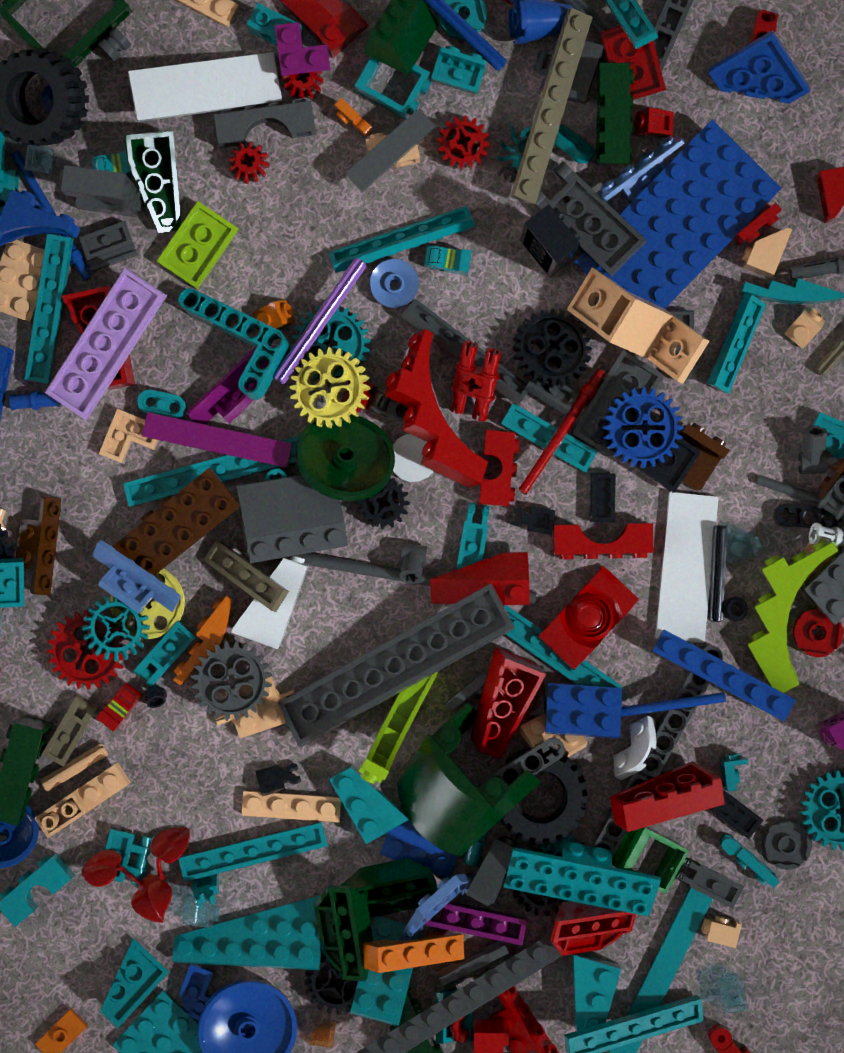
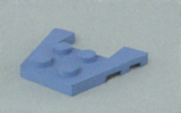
(431, 905)

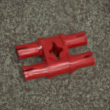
(475, 380)

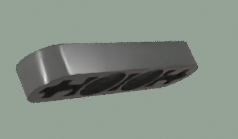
(519, 762)

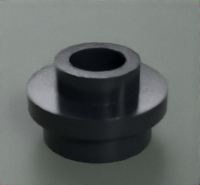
(743, 608)
(154, 696)

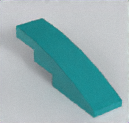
(799, 293)

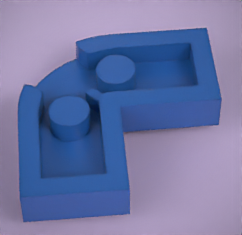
(194, 989)

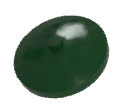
(346, 460)

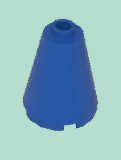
(535, 19)

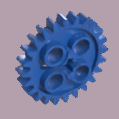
(642, 405)

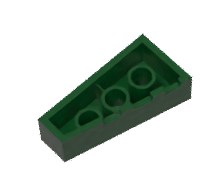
(20, 766)

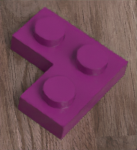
(295, 57)

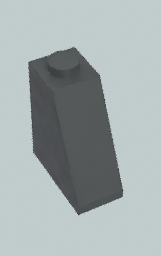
(492, 873)

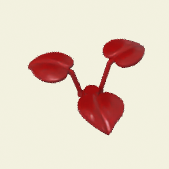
(155, 894)

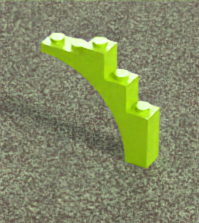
(786, 578)
(393, 731)

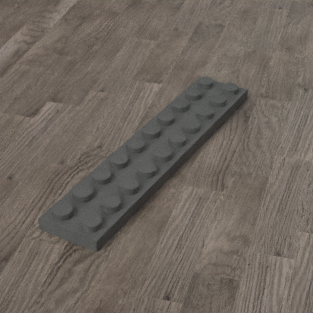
(396, 665)

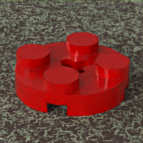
(806, 640)

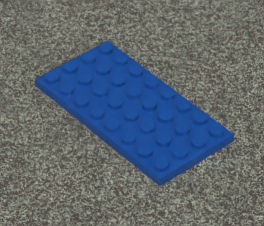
(690, 215)

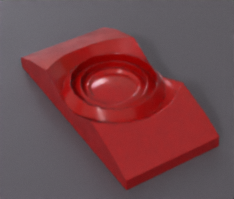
(588, 618)

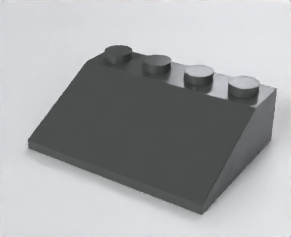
(288, 519)

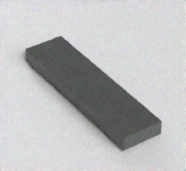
(390, 150)

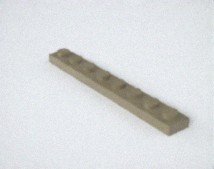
(551, 106)

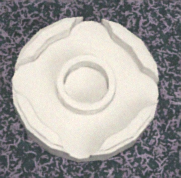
(408, 459)

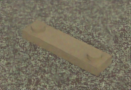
(246, 575)

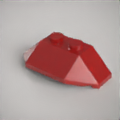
(588, 927)

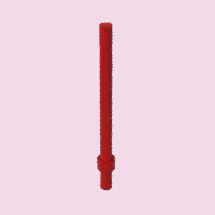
(587, 392)

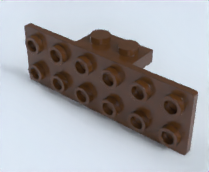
(178, 523)

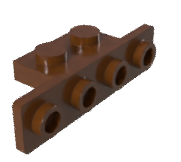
(38, 544)

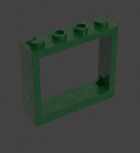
(86, 44)

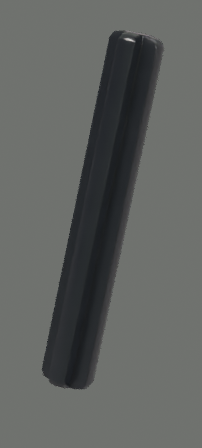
(718, 570)

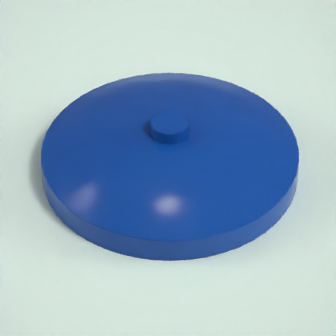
(247, 1019)

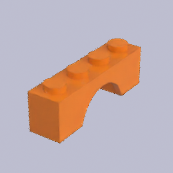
(397, 955)

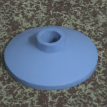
(389, 271)

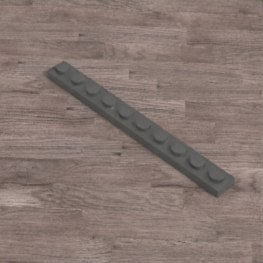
(466, 999)

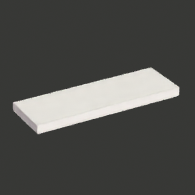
(204, 86)
(686, 566)

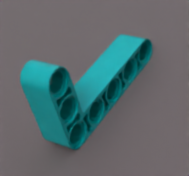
(241, 331)

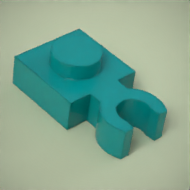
(205, 889)

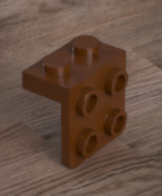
(711, 453)

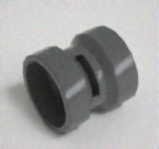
(115, 43)

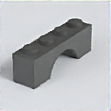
(235, 126)

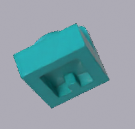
(729, 774)

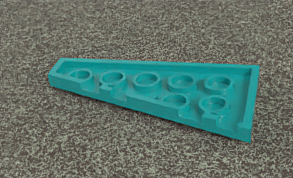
(269, 939)

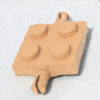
(267, 715)

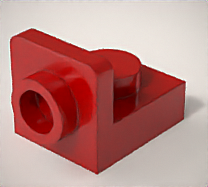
(654, 122)

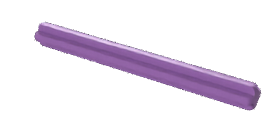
(319, 320)

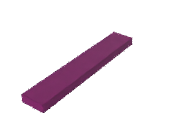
(217, 440)

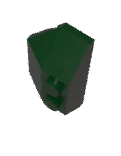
(393, 885)
(343, 929)

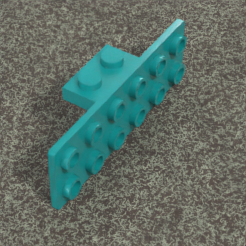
(582, 876)

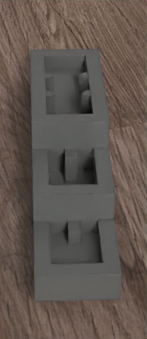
(669, 26)

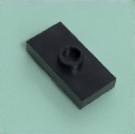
(602, 497)
(738, 815)

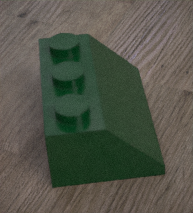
(401, 34)

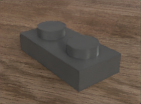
(556, 397)

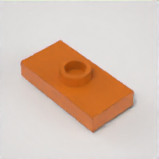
(62, 1033)

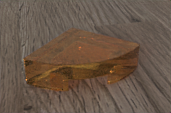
(323, 1035)

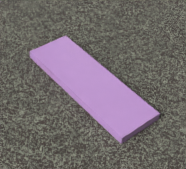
(105, 343)

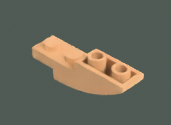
(82, 800)

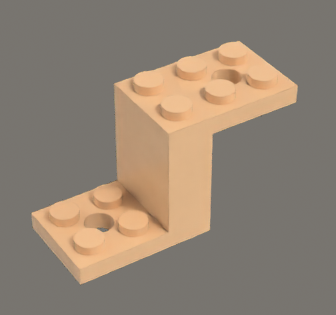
(637, 325)

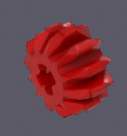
(297, 86)
(243, 170)

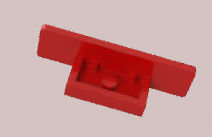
(523, 1028)

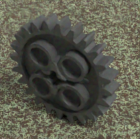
(234, 702)

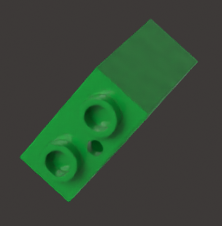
(632, 846)

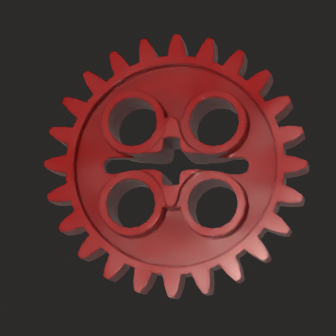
(67, 638)

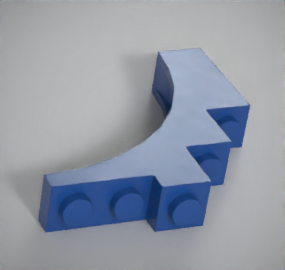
(26, 217)

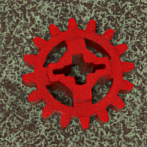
(454, 146)

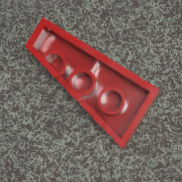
(667, 797)

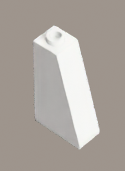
(267, 626)

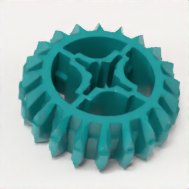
(103, 645)

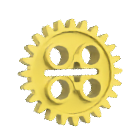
(325, 366)

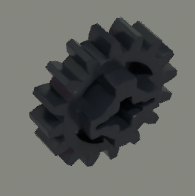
(394, 507)

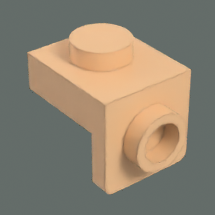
(805, 326)

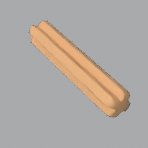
(74, 767)

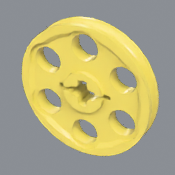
(157, 610)

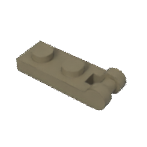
(70, 731)

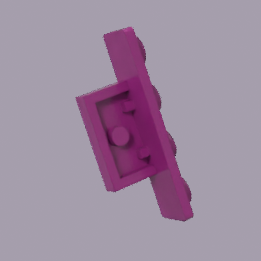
(225, 396)

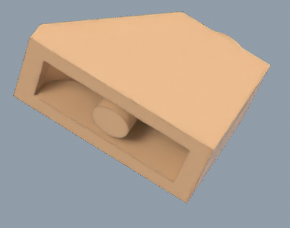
(766, 253)

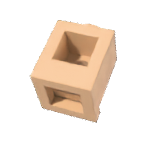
(721, 930)

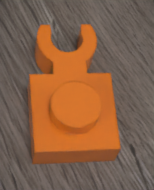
(346, 114)

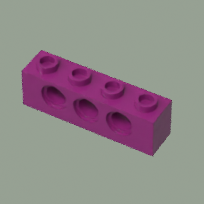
(480, 922)

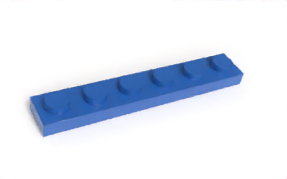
(723, 675)

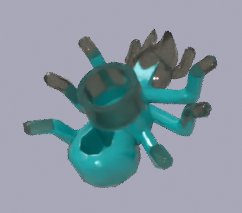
(518, 150)

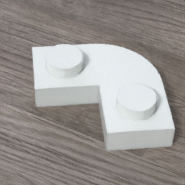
(642, 740)

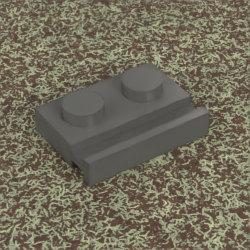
(108, 246)

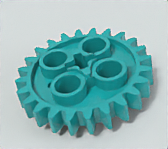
(354, 345)
(817, 812)

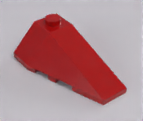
(328, 22)
(505, 571)

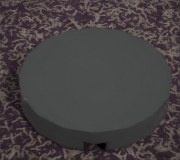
(787, 836)

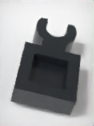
(539, 519)
(272, 779)

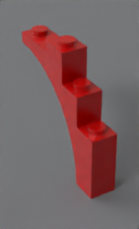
(423, 418)

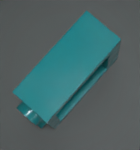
(410, 106)

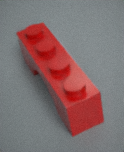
(634, 539)

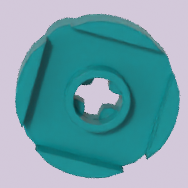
(476, 18)

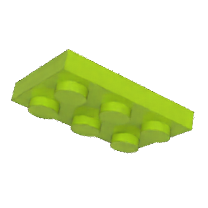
(197, 245)

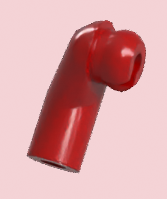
(458, 1032)

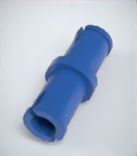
(34, 400)

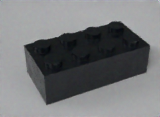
(550, 240)

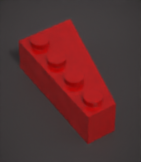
(82, 309)
(504, 700)

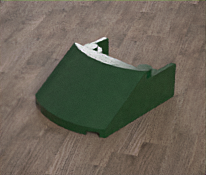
(444, 800)

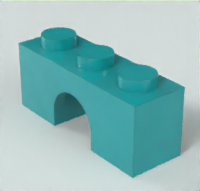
(18, 903)

